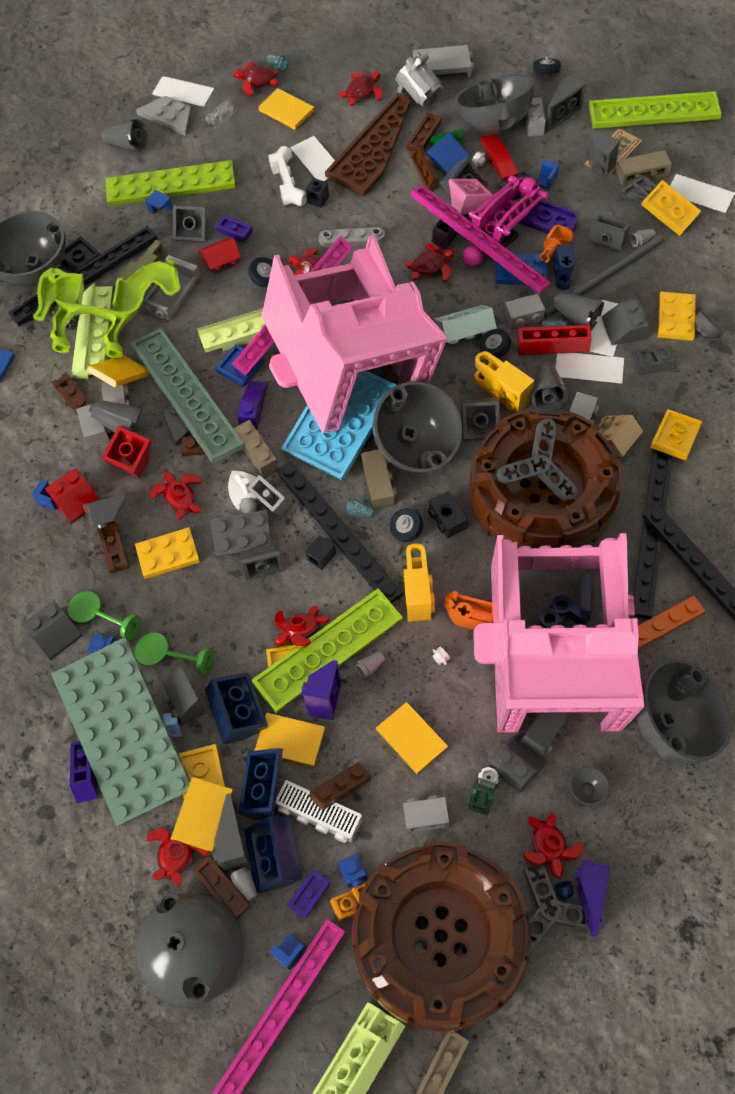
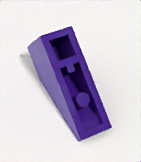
(252, 403)
(82, 778)
(592, 891)

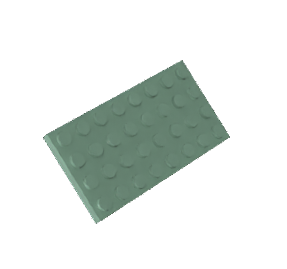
(122, 731)

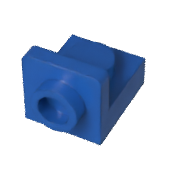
(99, 642)
(352, 871)

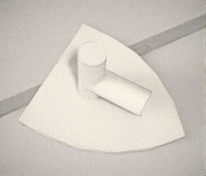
(238, 485)

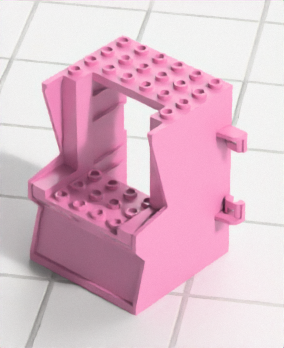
(330, 344)
(560, 665)

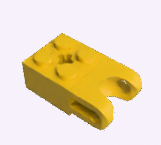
(504, 382)
(418, 586)

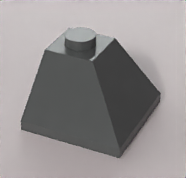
(189, 222)
(103, 510)

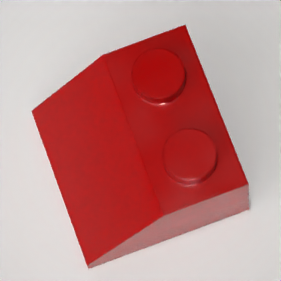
(220, 254)
(128, 452)
(71, 493)

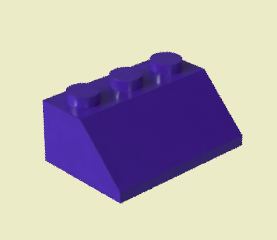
(322, 691)

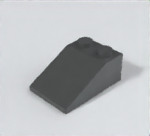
(566, 101)
(229, 841)

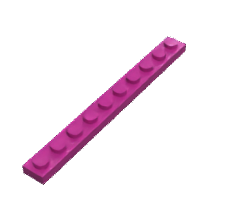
(481, 239)
(263, 339)
(280, 1010)

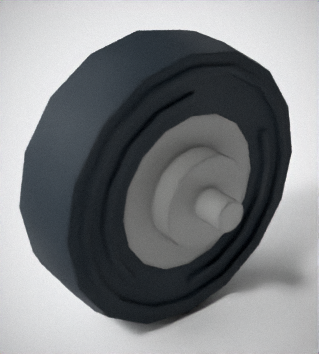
(547, 66)
(260, 271)
(496, 342)
(406, 525)

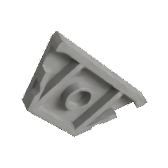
(167, 113)

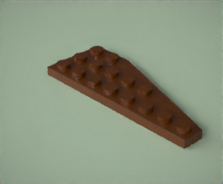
(368, 155)

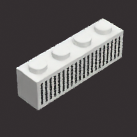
(335, 819)

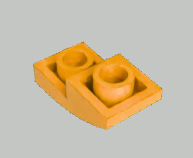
(346, 903)

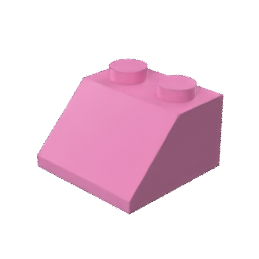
(467, 194)

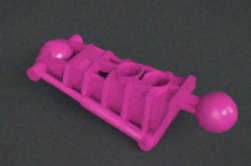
(502, 214)

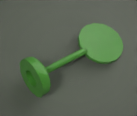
(87, 606)
(154, 647)

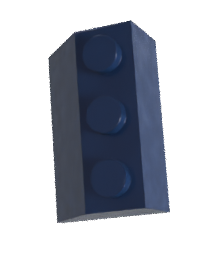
(235, 707)
(260, 783)
(273, 853)

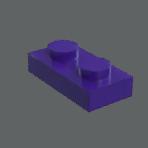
(234, 228)
(309, 894)

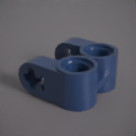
(563, 265)
(556, 615)

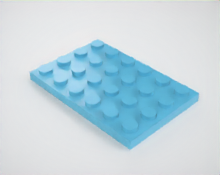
(338, 449)

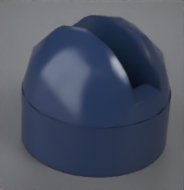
(564, 889)

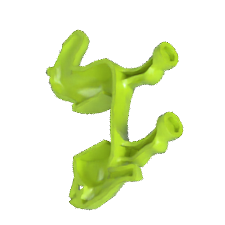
(127, 301)

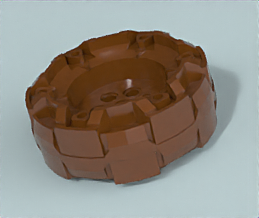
(577, 453)
(494, 939)

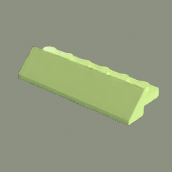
(232, 331)
(90, 332)
(361, 1053)

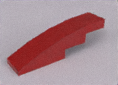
(498, 156)

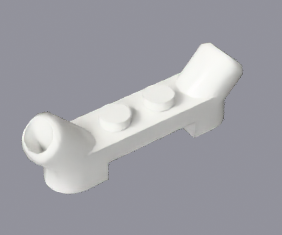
(289, 192)

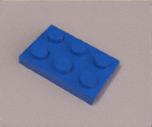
(503, 276)

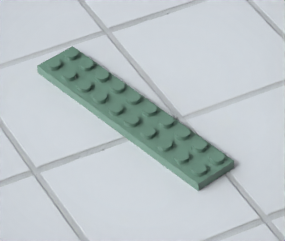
(187, 396)

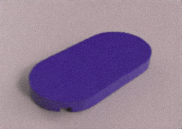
(546, 215)

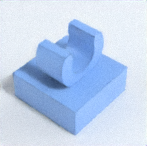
(172, 725)

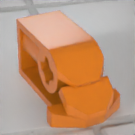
(474, 610)

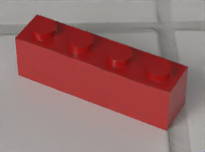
(554, 339)

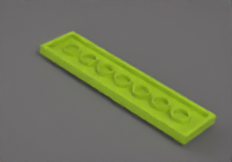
(654, 109)
(170, 182)
(336, 641)

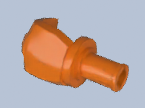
(557, 236)

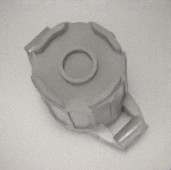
(418, 80)

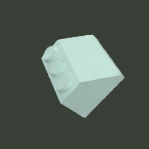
(466, 323)

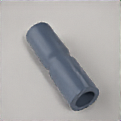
(586, 591)

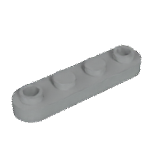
(353, 236)

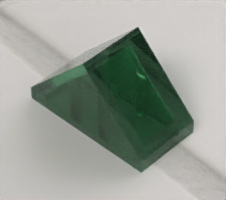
(482, 796)

